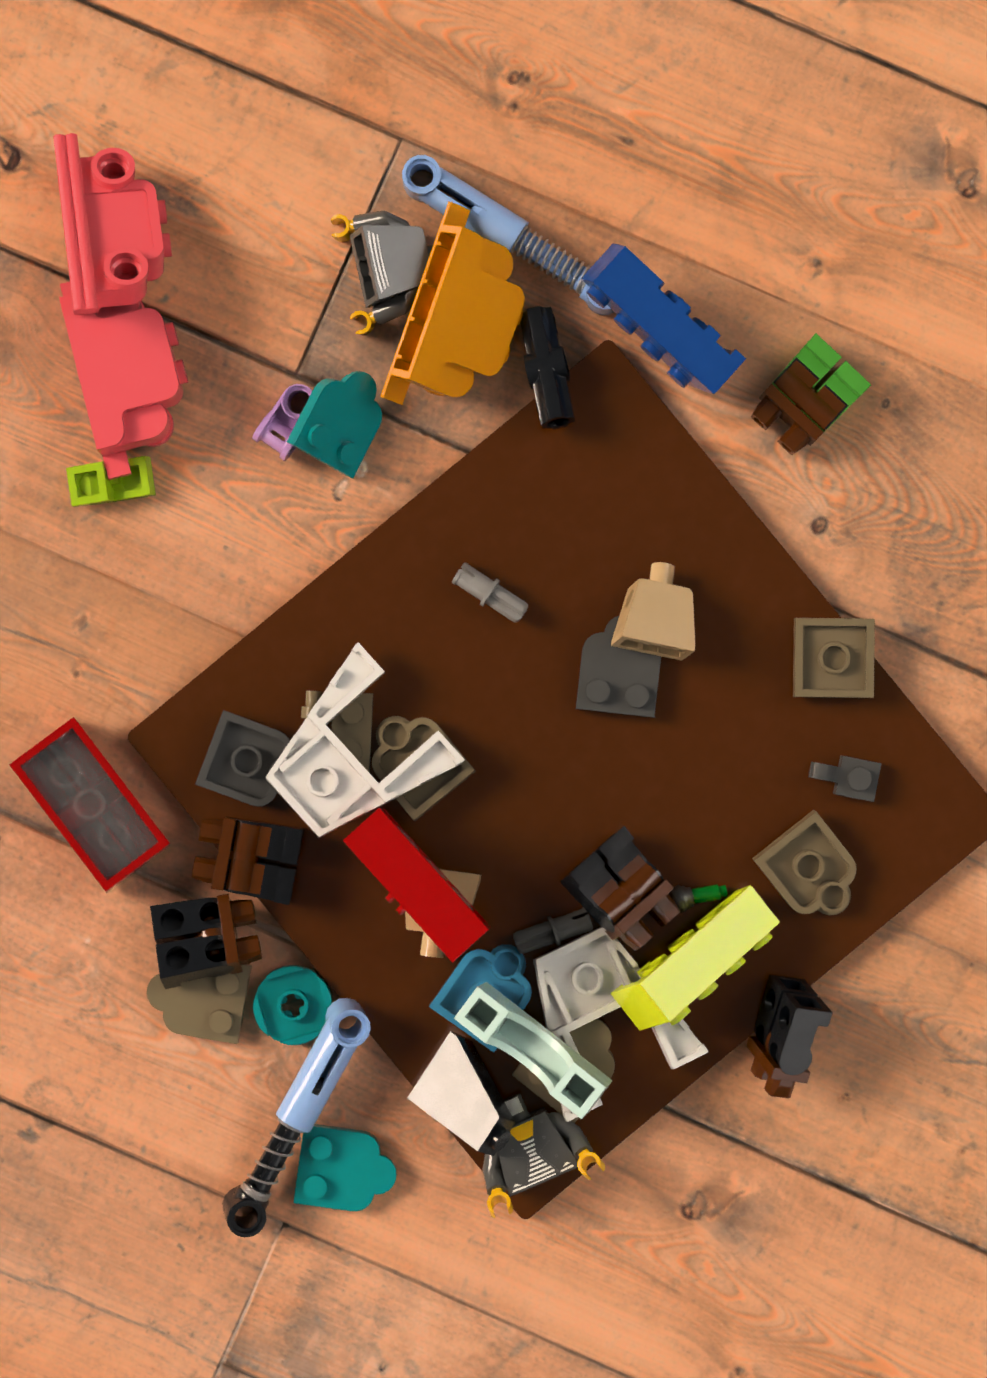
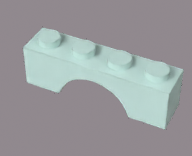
(557, 1065)

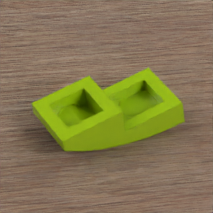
(91, 484)

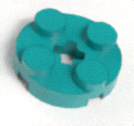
(273, 992)

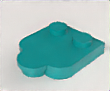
(339, 422)
(341, 1169)

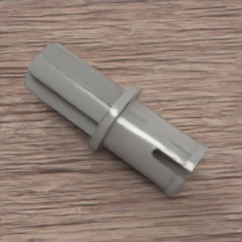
(490, 593)

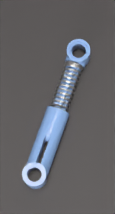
(498, 225)

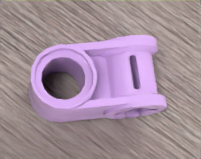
(282, 421)

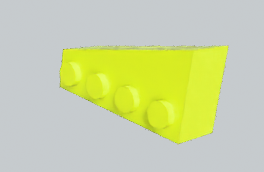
(698, 960)

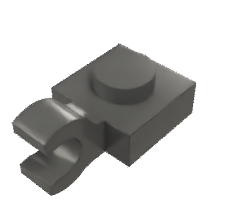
(852, 777)

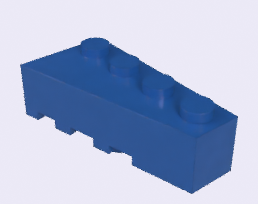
(660, 321)

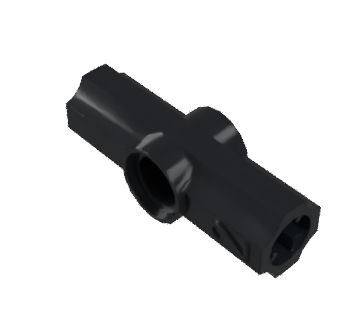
(547, 368)

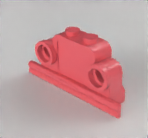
(108, 227)
(125, 377)

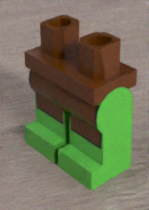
(799, 404)

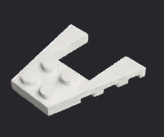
(326, 780)
(577, 989)

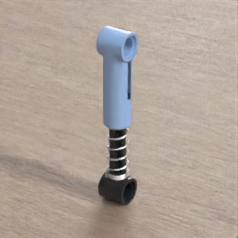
(298, 1112)

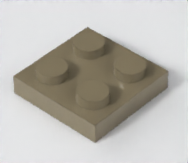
(833, 657)

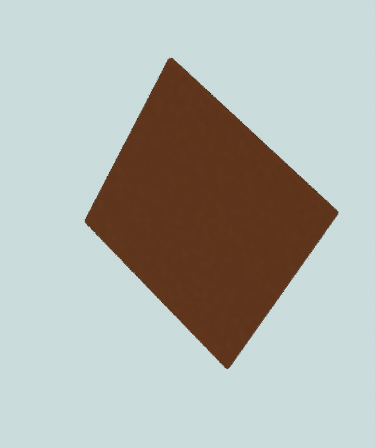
(699, 786)

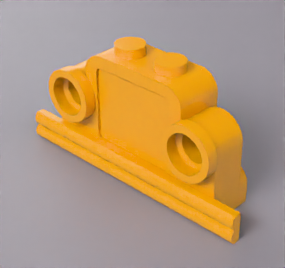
(459, 314)

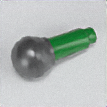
(687, 897)

